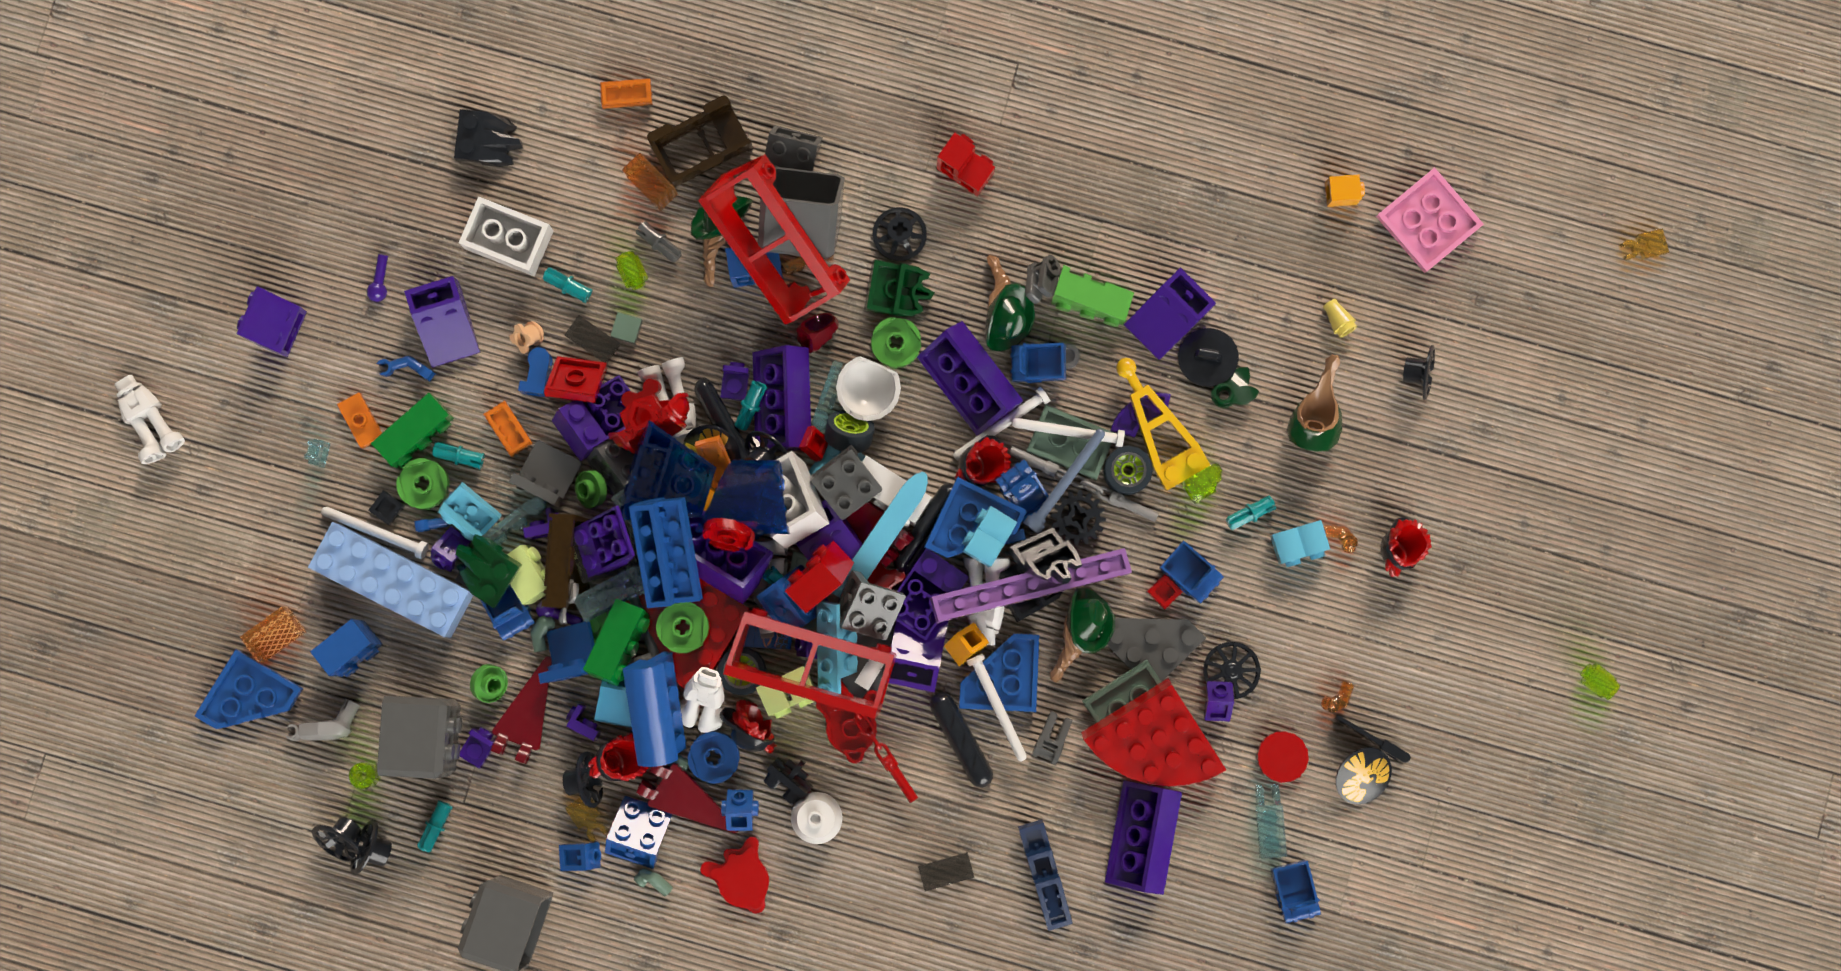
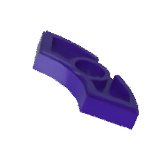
(1127, 420)

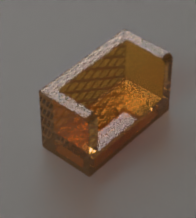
(650, 182)
(273, 634)

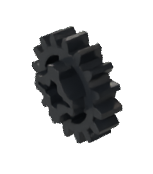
(1082, 530)

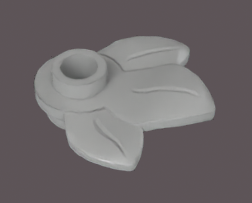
(573, 592)

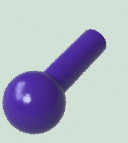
(377, 291)
(547, 612)

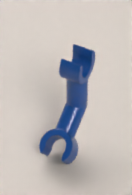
(404, 362)
(427, 525)

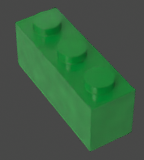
(413, 431)
(617, 642)

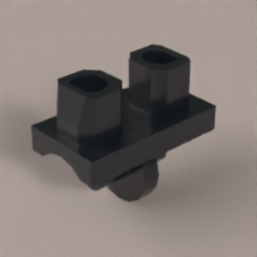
(791, 776)

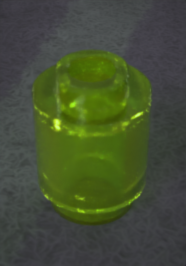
(631, 270)
(1599, 681)
(371, 778)

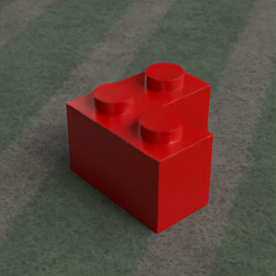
(963, 165)
(821, 577)

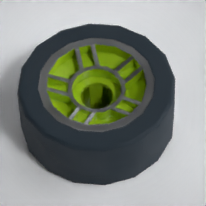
(1133, 458)
(739, 686)

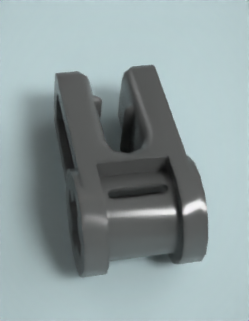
(1042, 278)
(1053, 745)

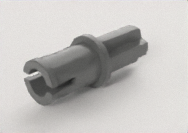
(658, 242)

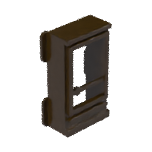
(728, 126)
(561, 562)

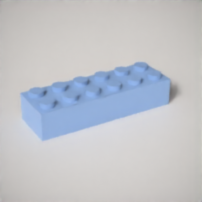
(391, 580)

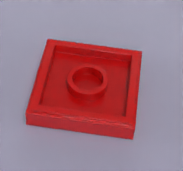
(575, 379)

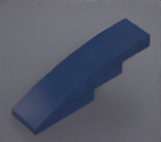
(1045, 875)

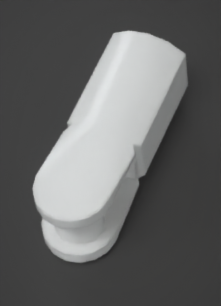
(869, 674)

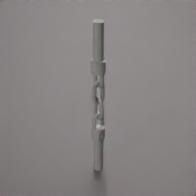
(1115, 498)

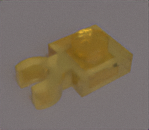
(1648, 245)
(585, 816)

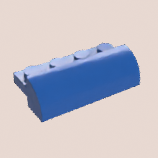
(665, 552)
(655, 710)

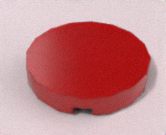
(728, 534)
(1282, 756)

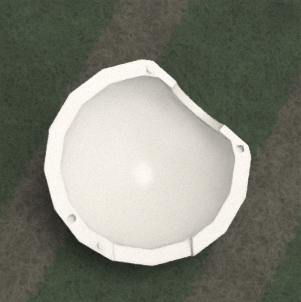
(867, 389)

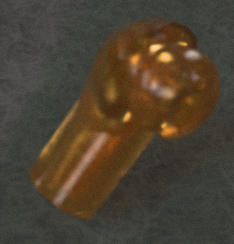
(1347, 538)
(1339, 701)

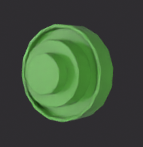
(591, 488)
(488, 683)

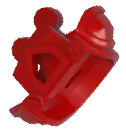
(645, 406)

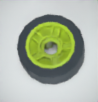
(846, 430)

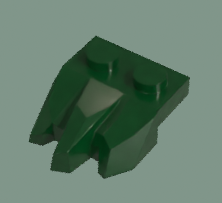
(896, 289)
(486, 569)

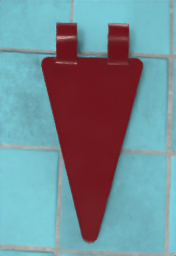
(865, 520)
(524, 717)
(682, 797)

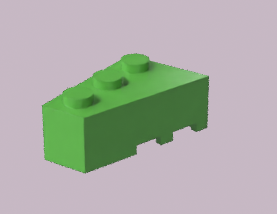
(1092, 298)

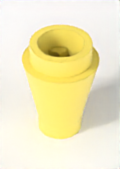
(1339, 318)

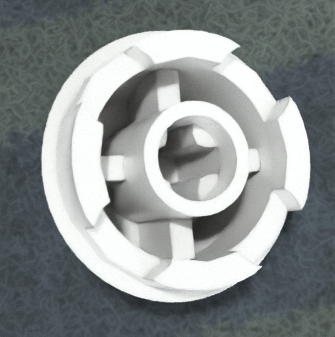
(816, 818)

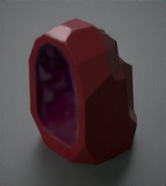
(817, 331)

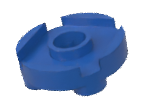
(706, 770)

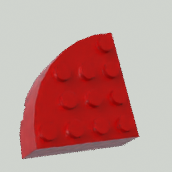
(724, 620)
(1155, 741)

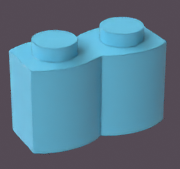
(989, 535)
(1299, 543)

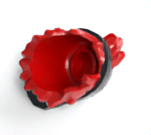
(983, 461)
(1404, 545)
(748, 727)
(616, 760)

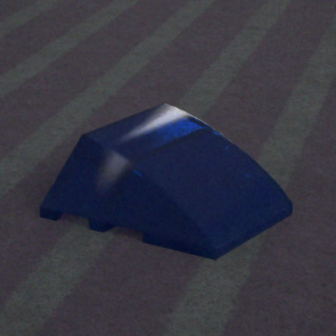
(666, 470)
(750, 495)

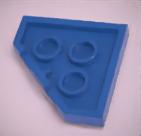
(959, 517)
(1013, 674)
(246, 693)

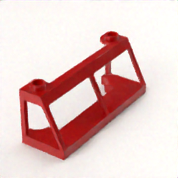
(786, 299)
(745, 672)

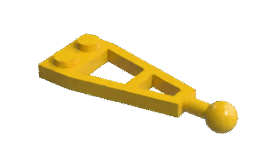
(1181, 465)

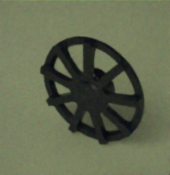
(1232, 669)

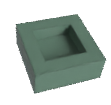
(626, 328)

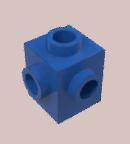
(739, 810)

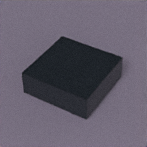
(386, 508)

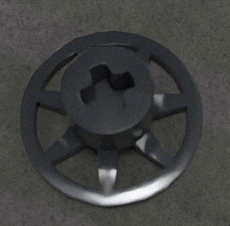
(899, 233)
(1418, 371)
(761, 450)
(579, 782)
(341, 836)
(373, 849)

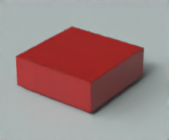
(813, 443)
(1164, 591)

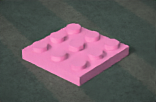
(1429, 220)

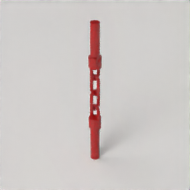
(889, 761)

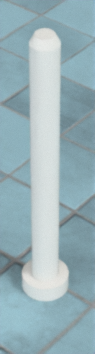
(1006, 421)
(1117, 438)
(420, 549)
(997, 706)

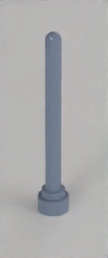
(1037, 520)

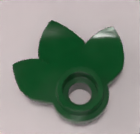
(1236, 388)

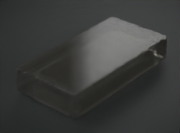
(592, 339)
(946, 871)

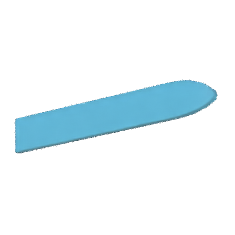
(888, 527)

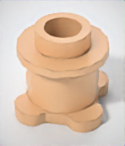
(526, 336)

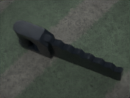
(1387, 747)

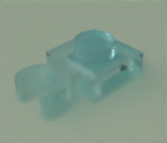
(317, 452)

